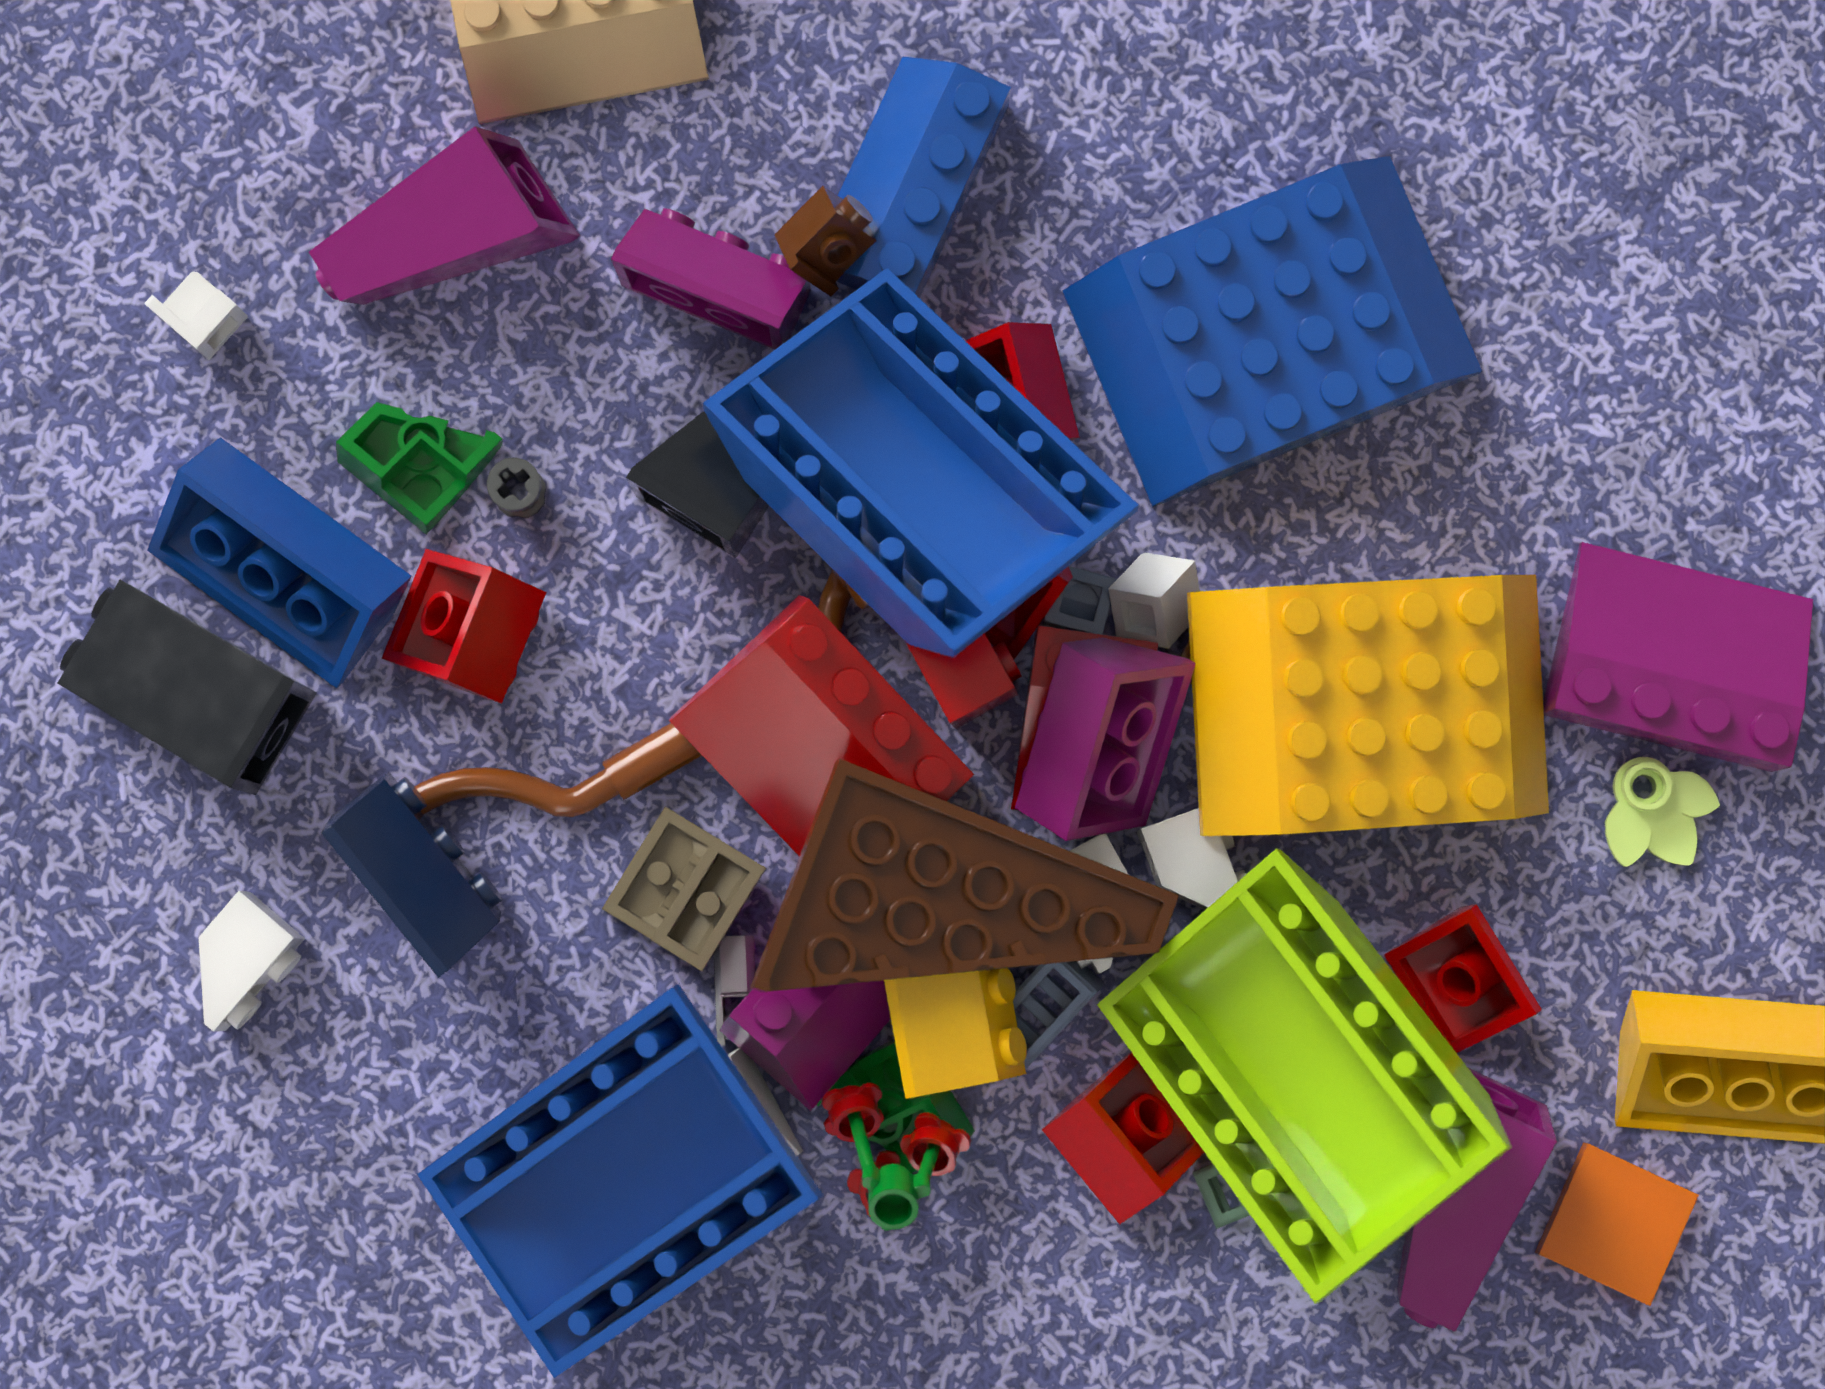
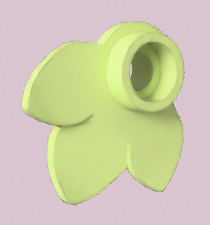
(1663, 819)

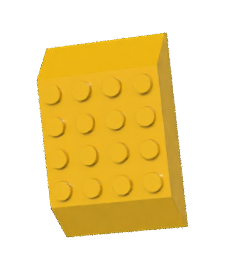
(1367, 705)

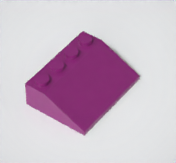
(1681, 659)

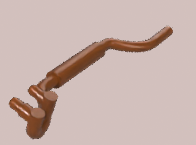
(623, 772)

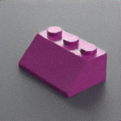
(711, 277)
(1103, 737)
(808, 1033)

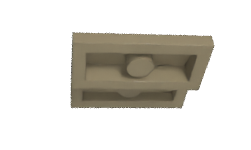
(684, 888)

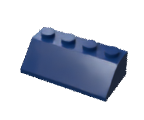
(921, 165)
(277, 561)

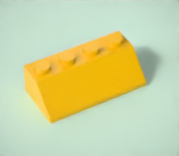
(955, 1030)
(1722, 1067)

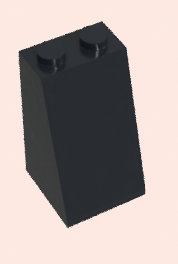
(185, 687)

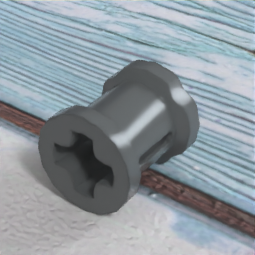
(522, 471)

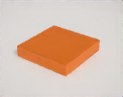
(1616, 1223)

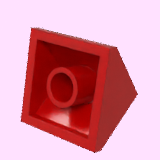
(1463, 978)

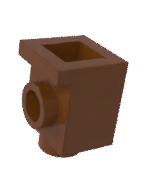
(825, 238)

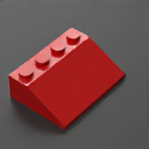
(797, 707)

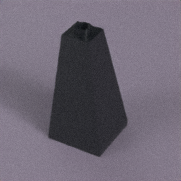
(699, 486)

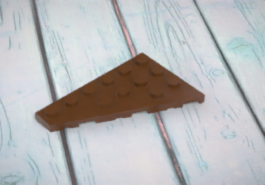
(932, 889)

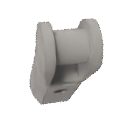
(732, 974)

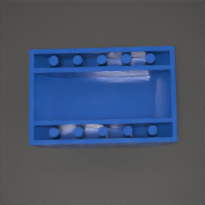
(1270, 327)
(914, 466)
(619, 1182)

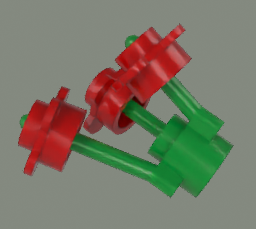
(885, 1186)

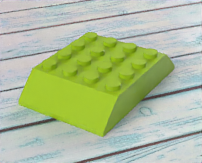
(1306, 1073)

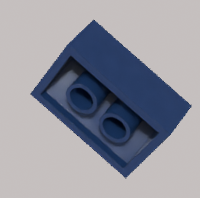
(414, 871)

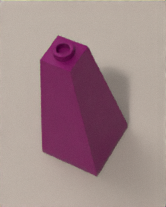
(450, 217)
(1459, 1239)

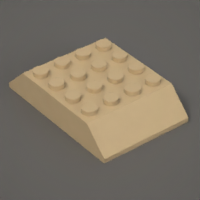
(573, 52)

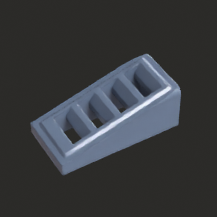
(1082, 979)

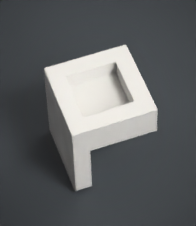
(199, 314)
(1152, 598)

